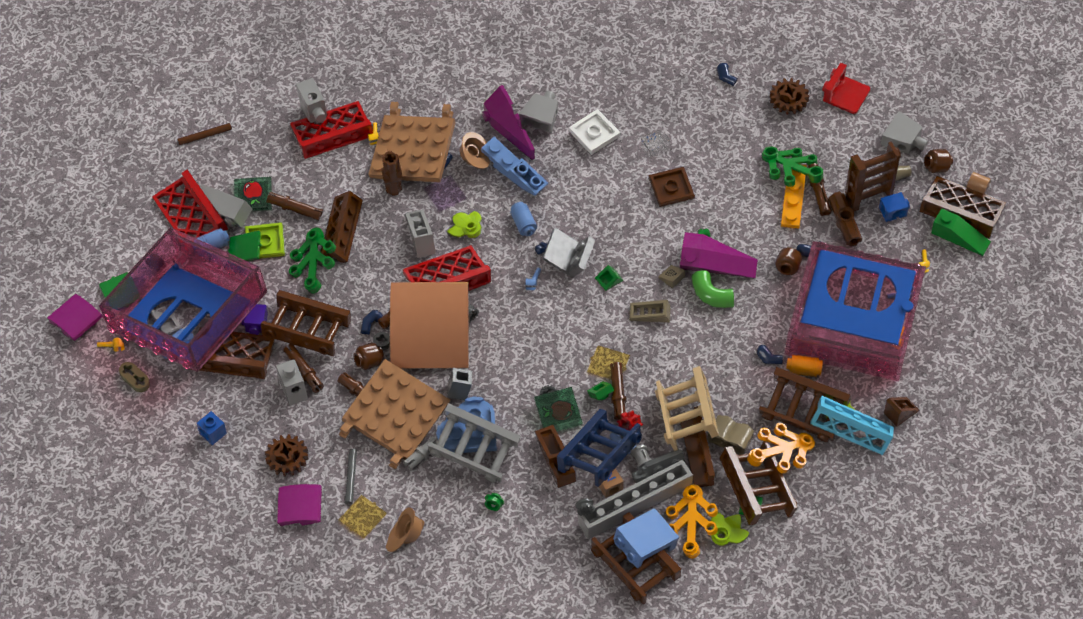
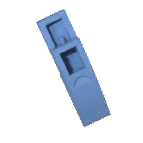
(516, 170)

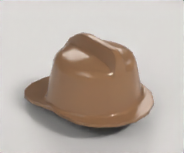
(471, 148)
(405, 530)

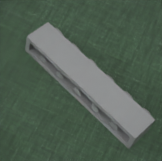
(636, 499)

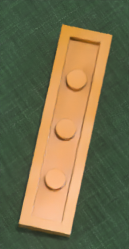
(793, 201)

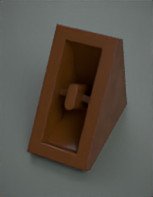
(899, 409)

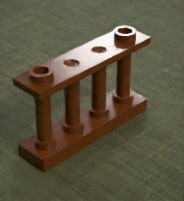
(858, 173)
(312, 308)
(802, 385)
(746, 494)
(669, 566)

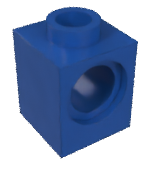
(894, 206)
(211, 428)

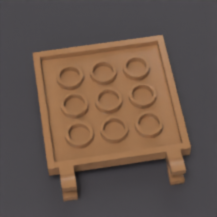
(418, 141)
(394, 411)

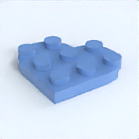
(477, 407)

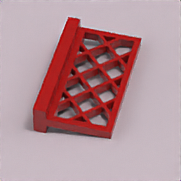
(334, 138)
(199, 198)
(475, 278)

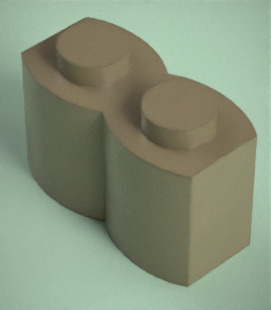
(732, 434)

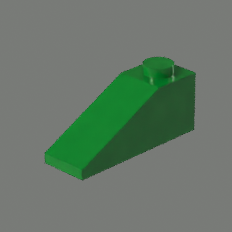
(958, 231)

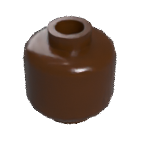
(938, 161)
(788, 261)
(368, 356)

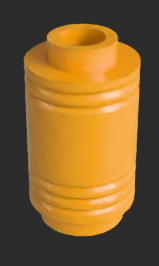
(804, 365)

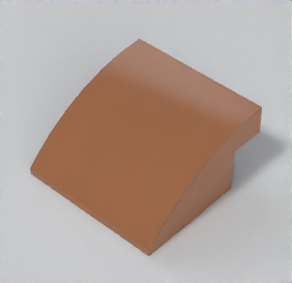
(429, 324)

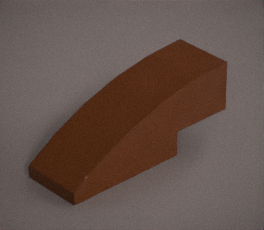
(551, 446)

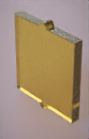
(603, 358)
(362, 516)

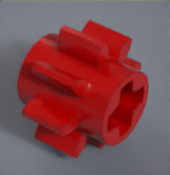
(629, 420)

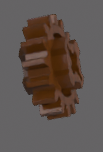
(786, 95)
(276, 455)

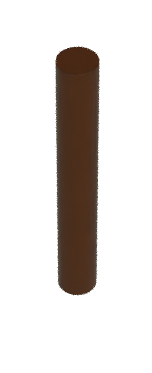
(203, 134)

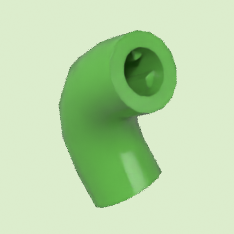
(709, 294)

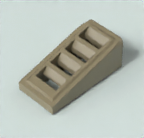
(658, 317)

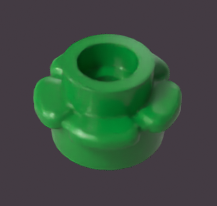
(494, 499)

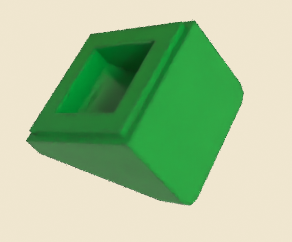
(608, 278)

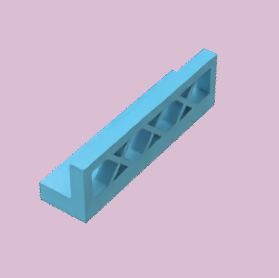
(857, 420)

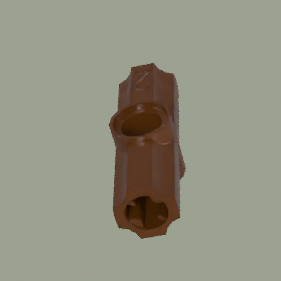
(392, 173)
(848, 225)

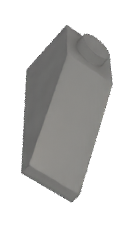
(231, 208)
(421, 233)

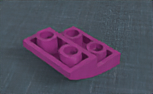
(75, 317)
(299, 504)

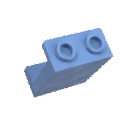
(645, 537)

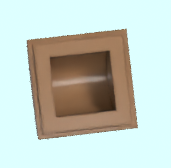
(978, 182)

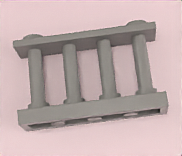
(489, 431)

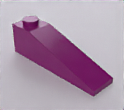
(502, 118)
(710, 255)

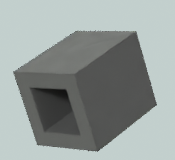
(459, 384)

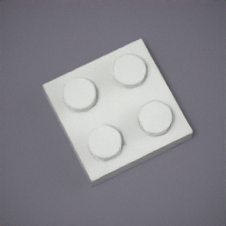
(594, 131)

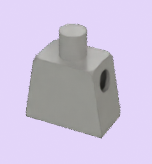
(313, 109)
(540, 112)
(904, 134)
(290, 377)

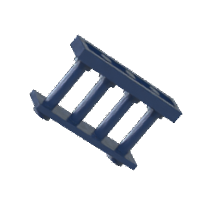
(591, 433)

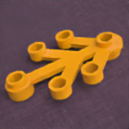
(798, 442)
(691, 517)

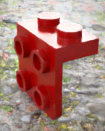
(844, 91)

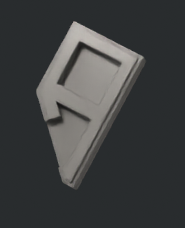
(170, 326)

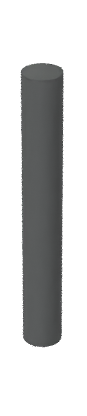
(350, 476)

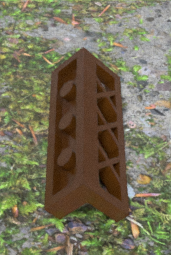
(344, 226)
(698, 454)

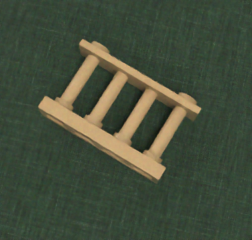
(704, 410)

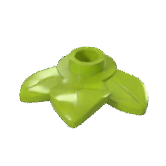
(466, 225)
(730, 528)

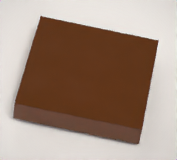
(671, 186)

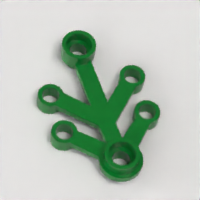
(772, 155)
(313, 239)

